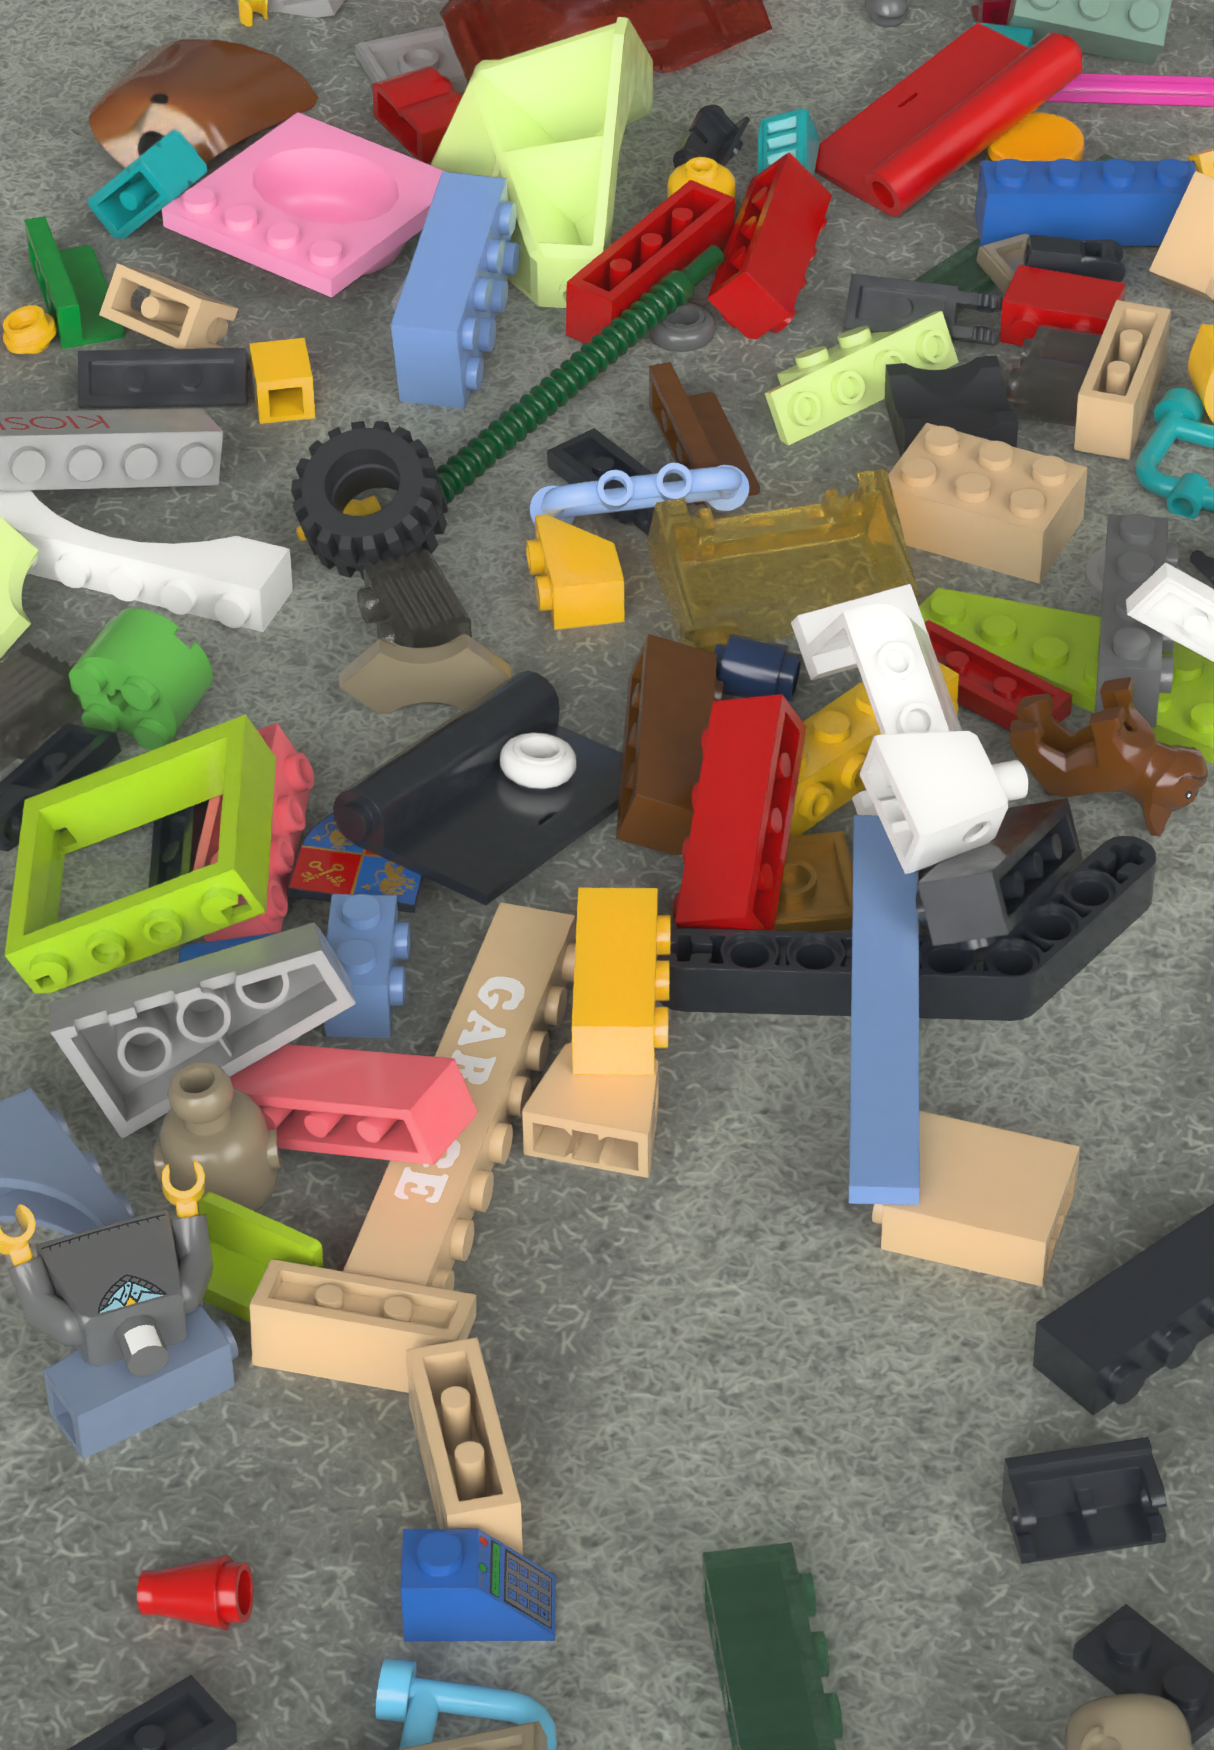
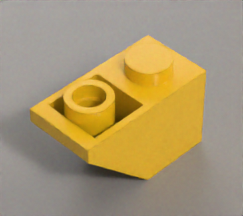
(578, 574)

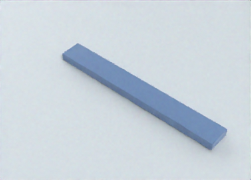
(883, 1023)

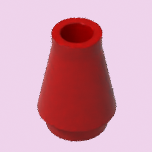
(199, 1592)

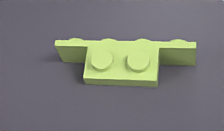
(852, 374)

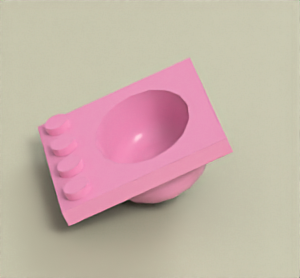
(310, 205)

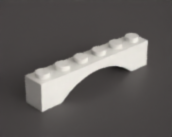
(216, 579)

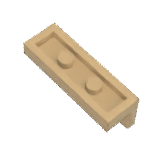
(350, 1323)

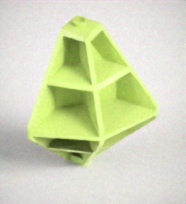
(556, 135)

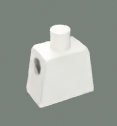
(938, 793)

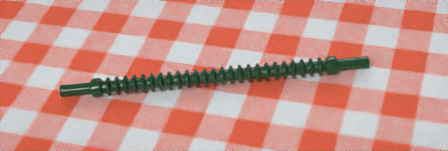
(574, 374)

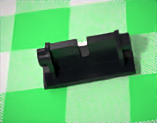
(711, 137)

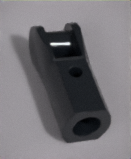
(1084, 257)

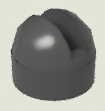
(887, 12)

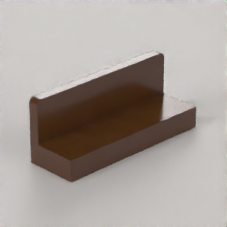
(694, 426)

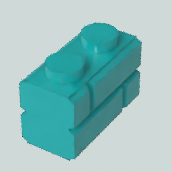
(147, 185)

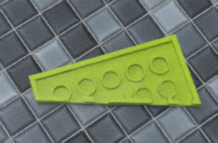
(1064, 652)

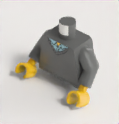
(118, 1285)

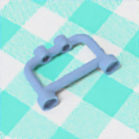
(720, 487)

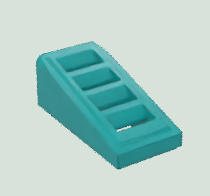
(788, 133)

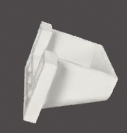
(895, 659)

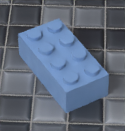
(455, 291)

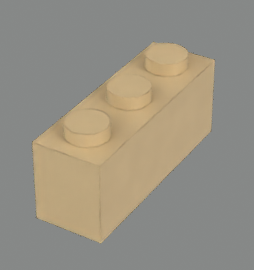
(1122, 380)
(463, 1441)

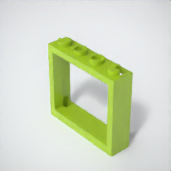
(210, 763)

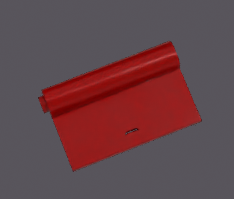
(944, 115)

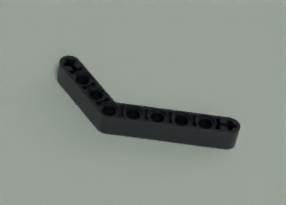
(996, 982)

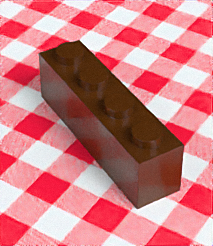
(662, 749)

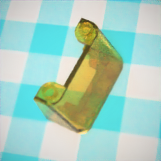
(770, 566)

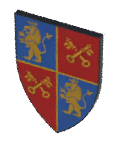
(334, 865)

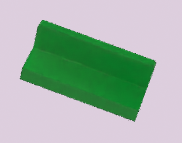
(70, 287)

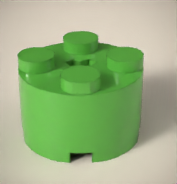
(140, 678)

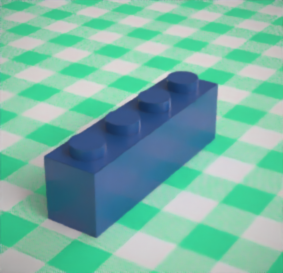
(1080, 199)

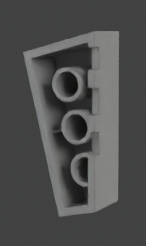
(207, 1009)

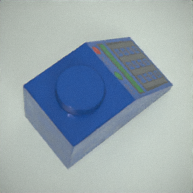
(472, 1589)

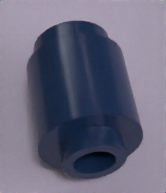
(757, 668)

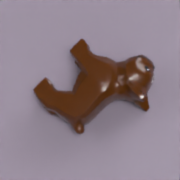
(1108, 755)

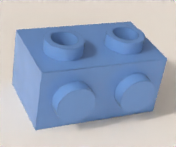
(369, 946)

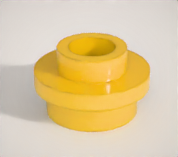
(28, 330)

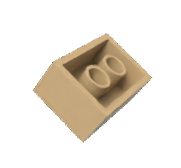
(987, 501)

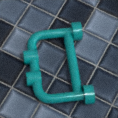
(1177, 418)

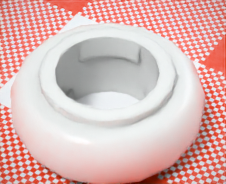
(538, 760)

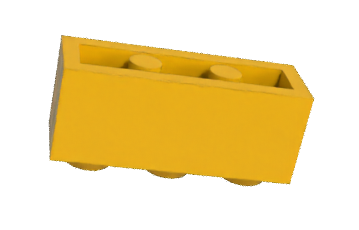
(619, 981)

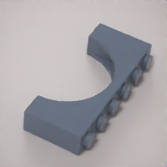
(70, 1196)

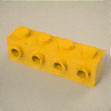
(836, 751)

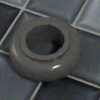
(695, 334)

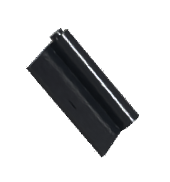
(456, 813)

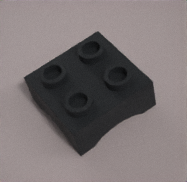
(961, 397)

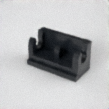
(1084, 1500)

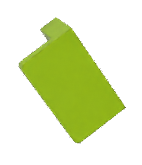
(242, 1249)

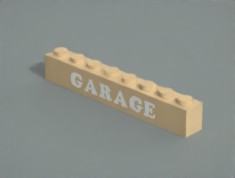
(497, 1038)

